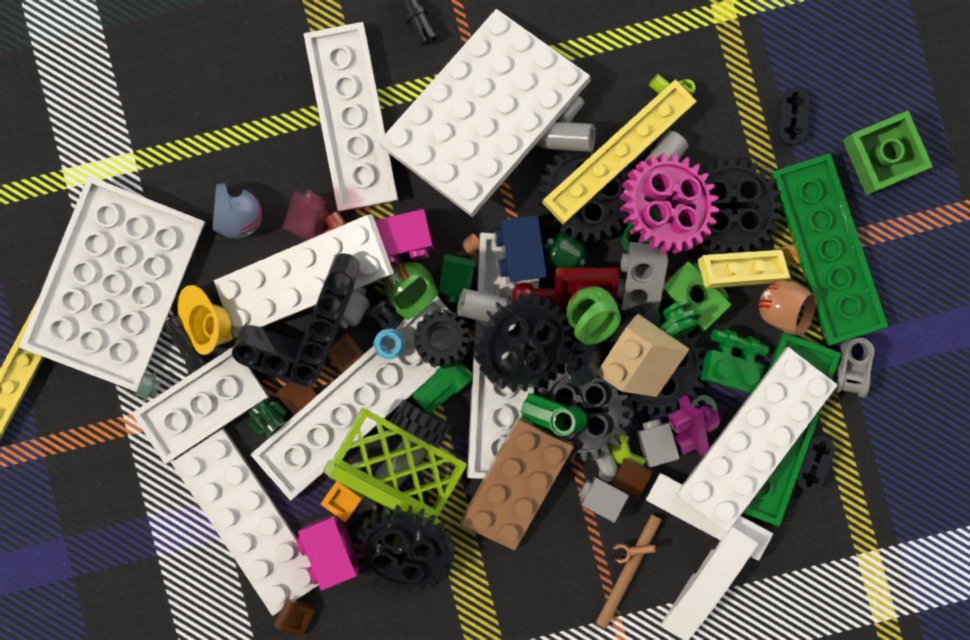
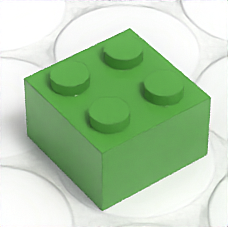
(887, 152)

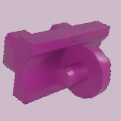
(695, 424)

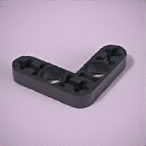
(586, 359)

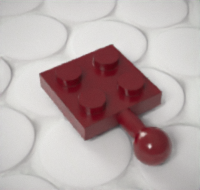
(570, 281)

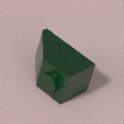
(455, 276)

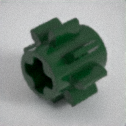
(267, 417)

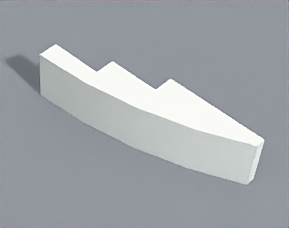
(664, 496)
(709, 583)

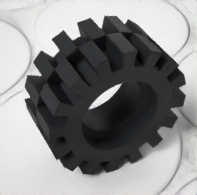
(441, 357)
(420, 424)

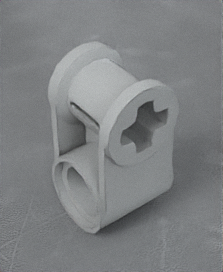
(852, 369)

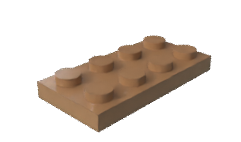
(516, 483)

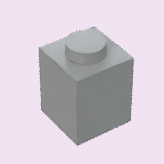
(657, 443)
(602, 498)

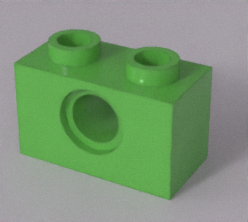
(678, 288)

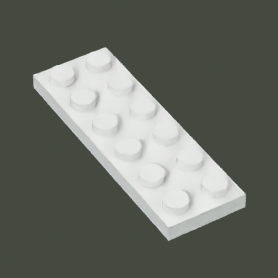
(350, 117)
(295, 276)
(756, 439)
(246, 520)

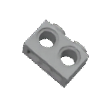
(646, 278)

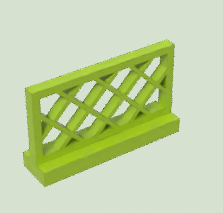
(376, 487)

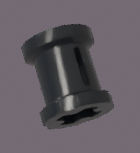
(383, 314)

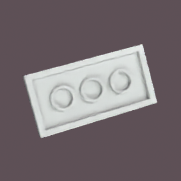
(199, 406)

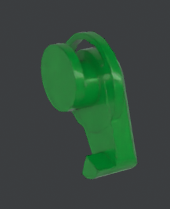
(678, 320)

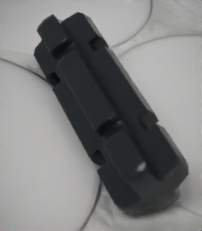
(184, 344)

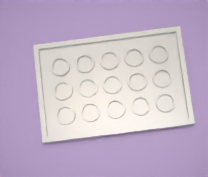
(484, 112)
(112, 284)

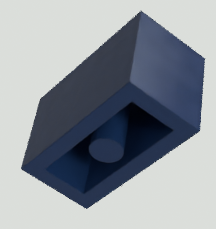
(520, 249)

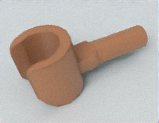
(334, 221)
(471, 245)
(633, 551)

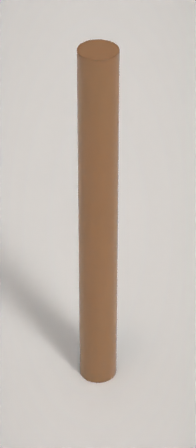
(627, 573)

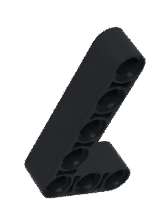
(302, 360)

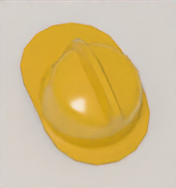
(203, 321)

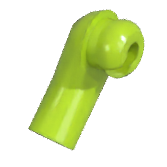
(658, 83)
(623, 451)

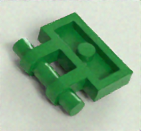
(731, 371)

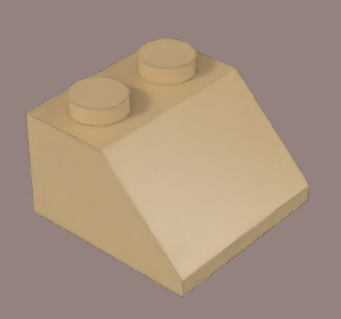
(642, 359)

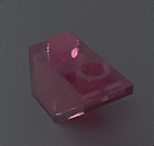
(306, 215)

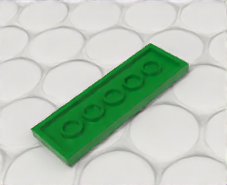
(829, 249)
(774, 495)

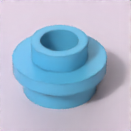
(379, 344)

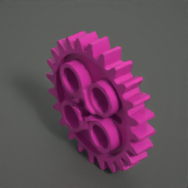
(668, 230)

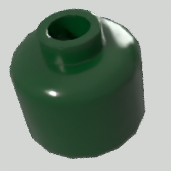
(563, 252)

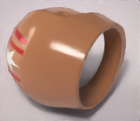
(781, 306)

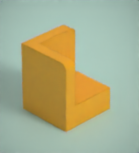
(342, 501)

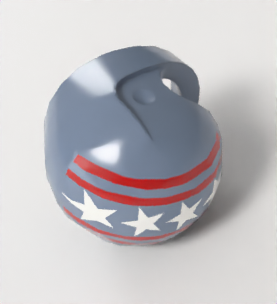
(236, 215)

